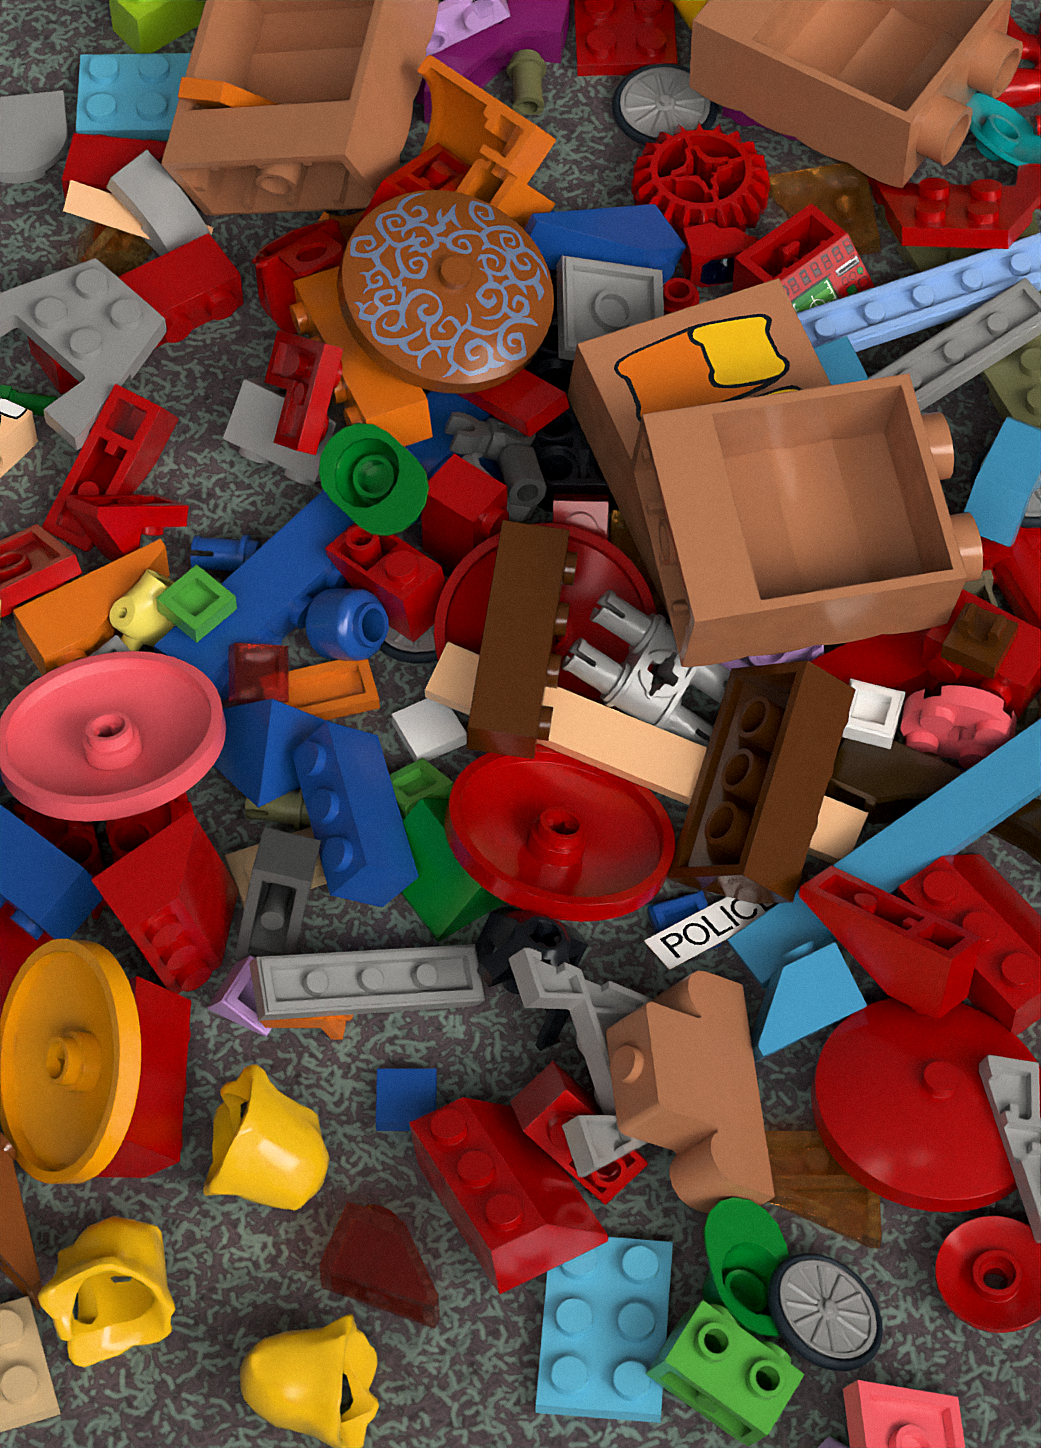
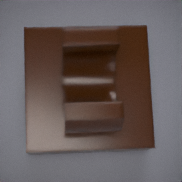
(979, 640)

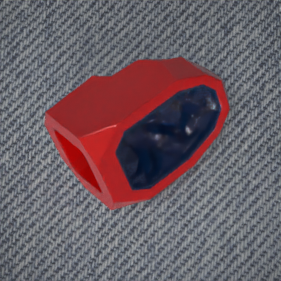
(711, 252)

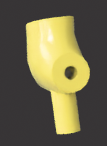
(137, 612)

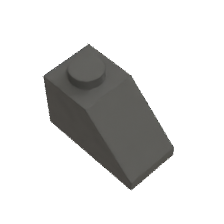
(277, 895)

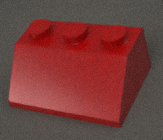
(980, 900)
(174, 902)
(157, 1120)
(503, 1191)

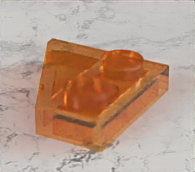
(819, 1189)

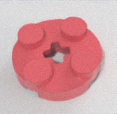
(957, 724)

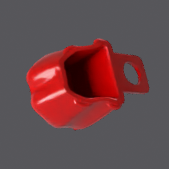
(293, 257)

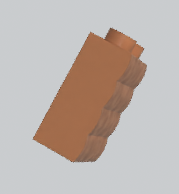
(857, 76)
(342, 93)
(802, 519)

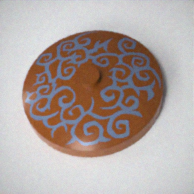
(445, 291)

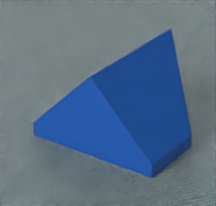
(260, 746)

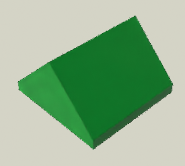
(443, 892)

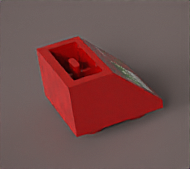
(809, 258)

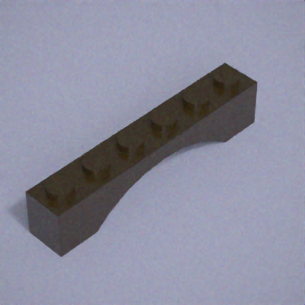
(900, 778)

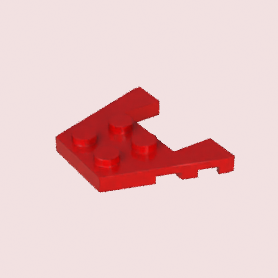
(961, 214)

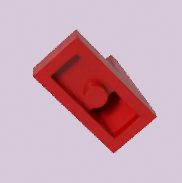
(119, 520)

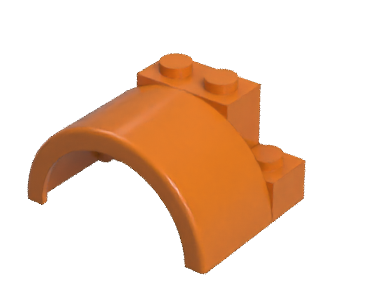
(487, 136)

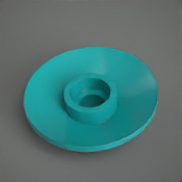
(1003, 132)

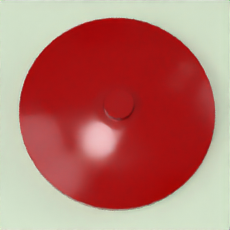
(599, 567)
(559, 835)
(909, 1108)

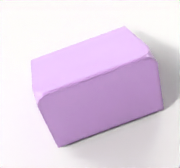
(237, 1000)

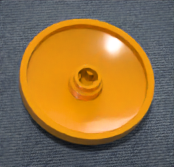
(68, 1061)

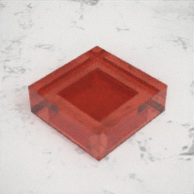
(258, 672)

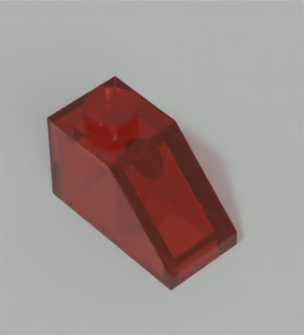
(379, 1265)

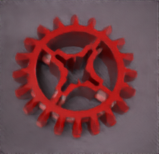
(696, 173)

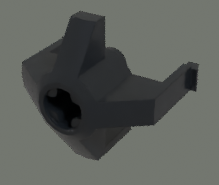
(516, 929)

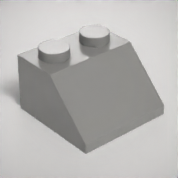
(255, 426)

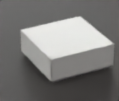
(874, 714)
(429, 729)

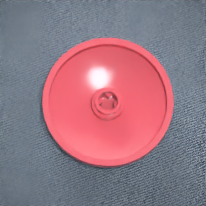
(110, 736)

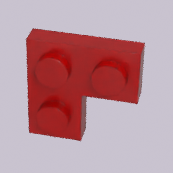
(309, 375)

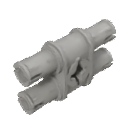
(629, 683)

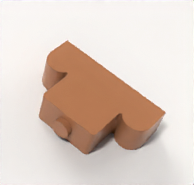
(692, 1087)

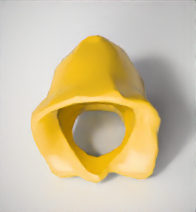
(270, 1152)
(110, 1313)
(298, 1382)

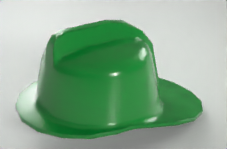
(373, 479)
(742, 1253)

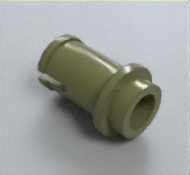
(526, 72)
(285, 809)

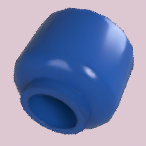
(346, 624)

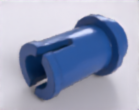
(228, 553)

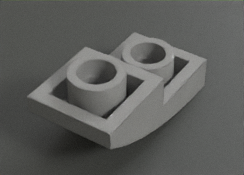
(157, 203)

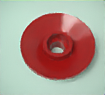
(986, 1248)

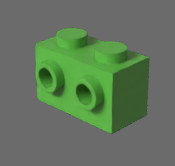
(726, 1372)

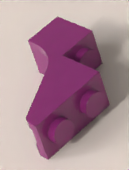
(480, 57)

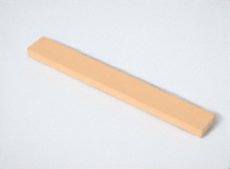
(630, 748)

